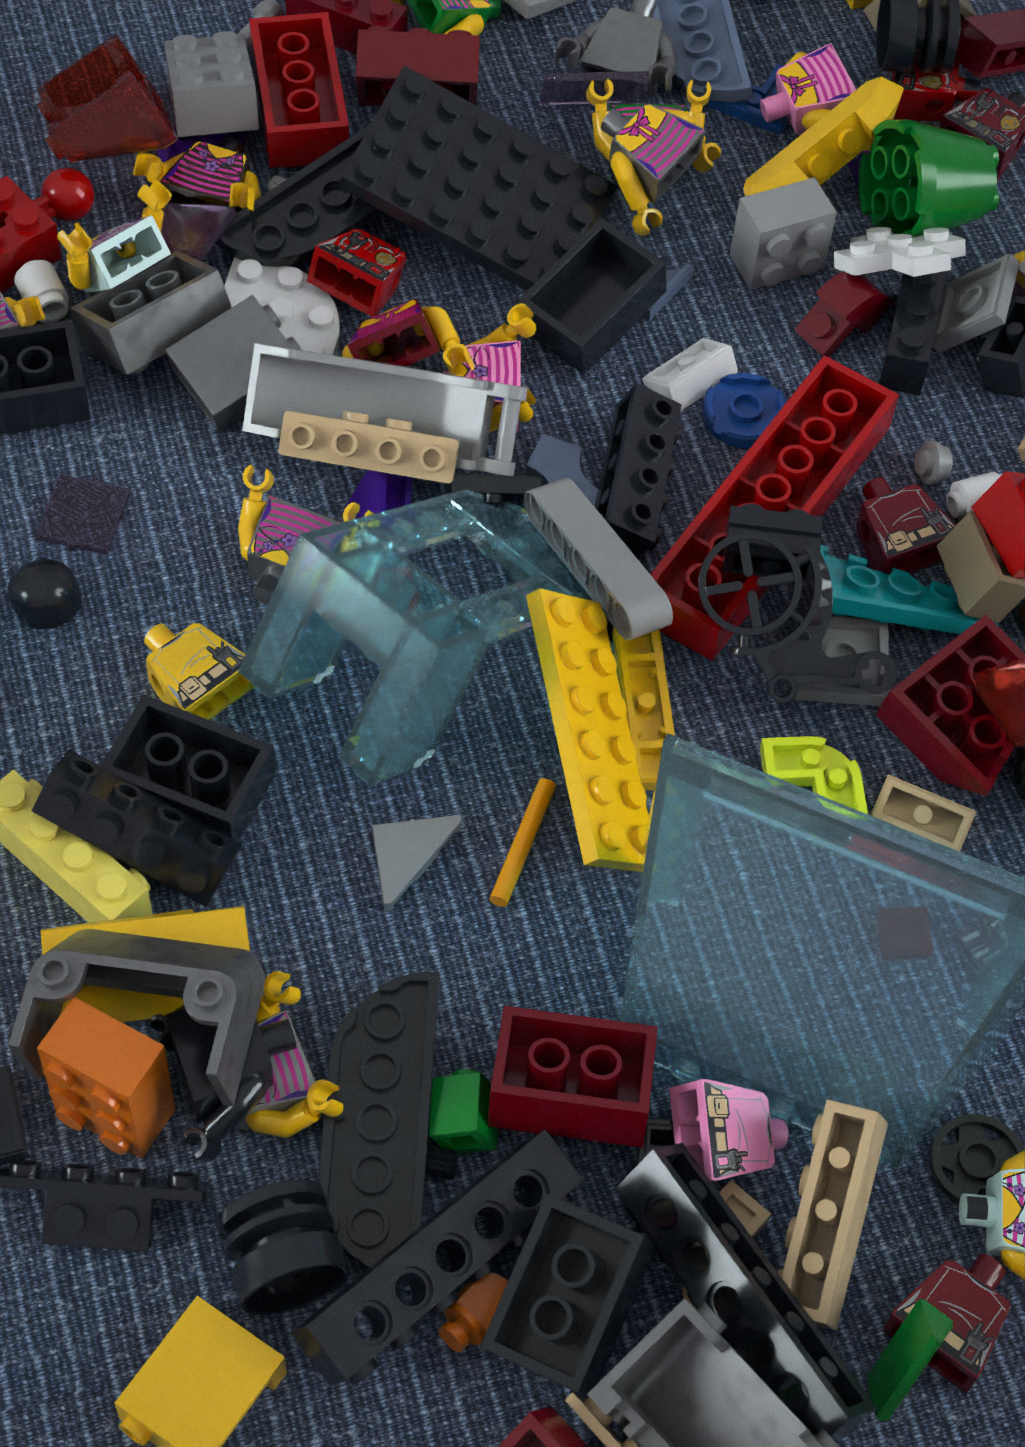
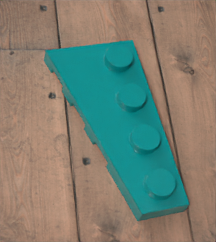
(893, 597)

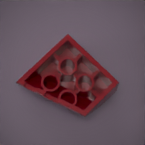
(945, 718)

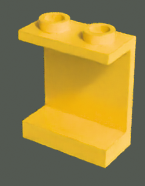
(198, 1382)

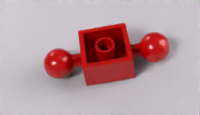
(27, 225)

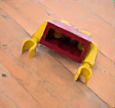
(407, 336)

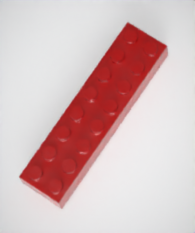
(794, 464)

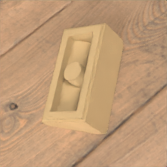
(923, 813)

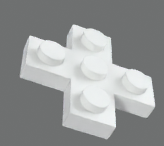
(912, 256)

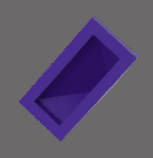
(381, 492)

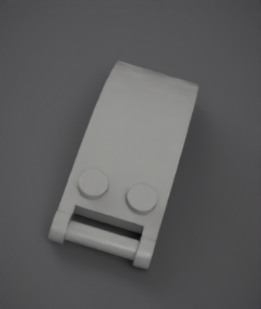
(431, 400)

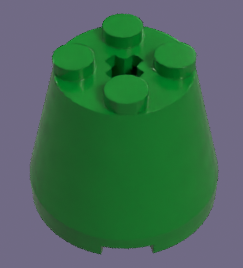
(926, 178)

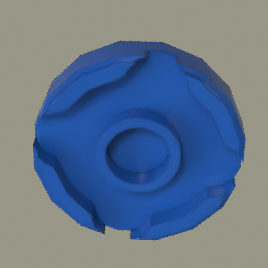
(741, 408)

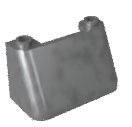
(697, 1391)

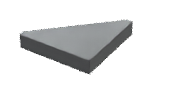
(407, 850)

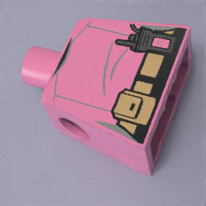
(726, 1127)

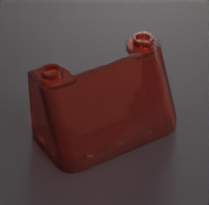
(104, 107)

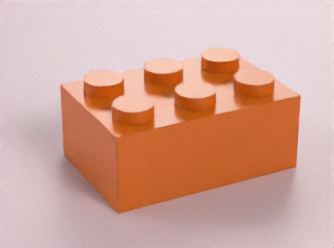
(107, 1078)

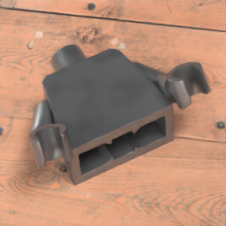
(624, 44)

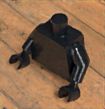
(193, 1049)

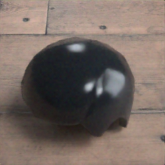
(44, 593)

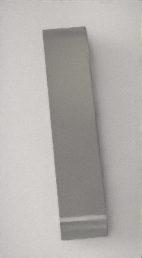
(598, 558)

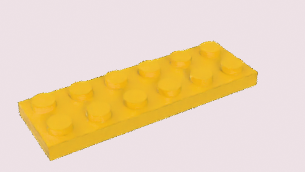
(591, 729)

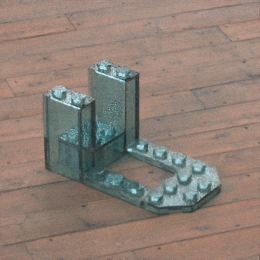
(364, 589)

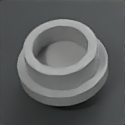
(933, 462)

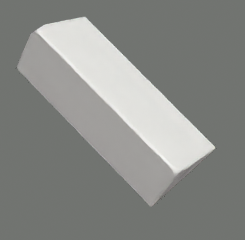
(692, 371)

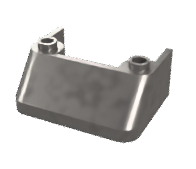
(216, 985)

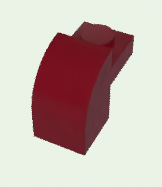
(843, 304)

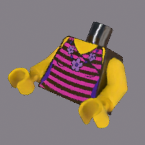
(205, 175)

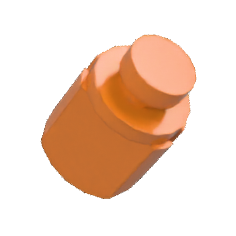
(472, 1312)

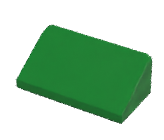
(906, 1357)

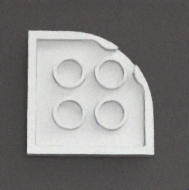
(301, 307)

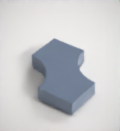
(557, 460)

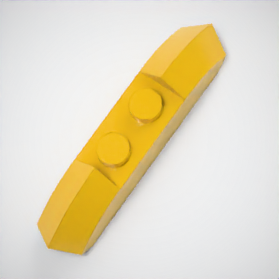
(831, 140)

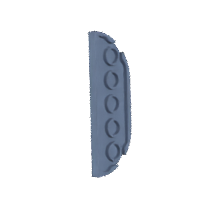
(706, 48)

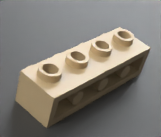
(832, 1208)

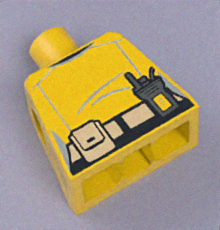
(194, 669)

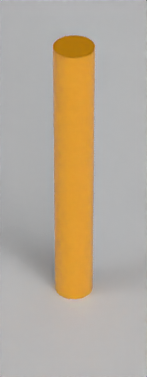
(522, 842)

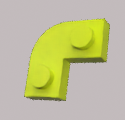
(814, 764)

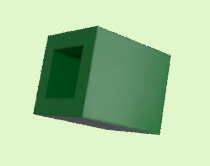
(461, 1112)

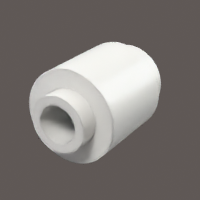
(42, 280)
(966, 492)

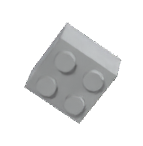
(782, 233)

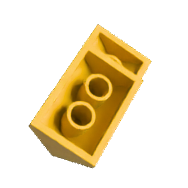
(213, 927)

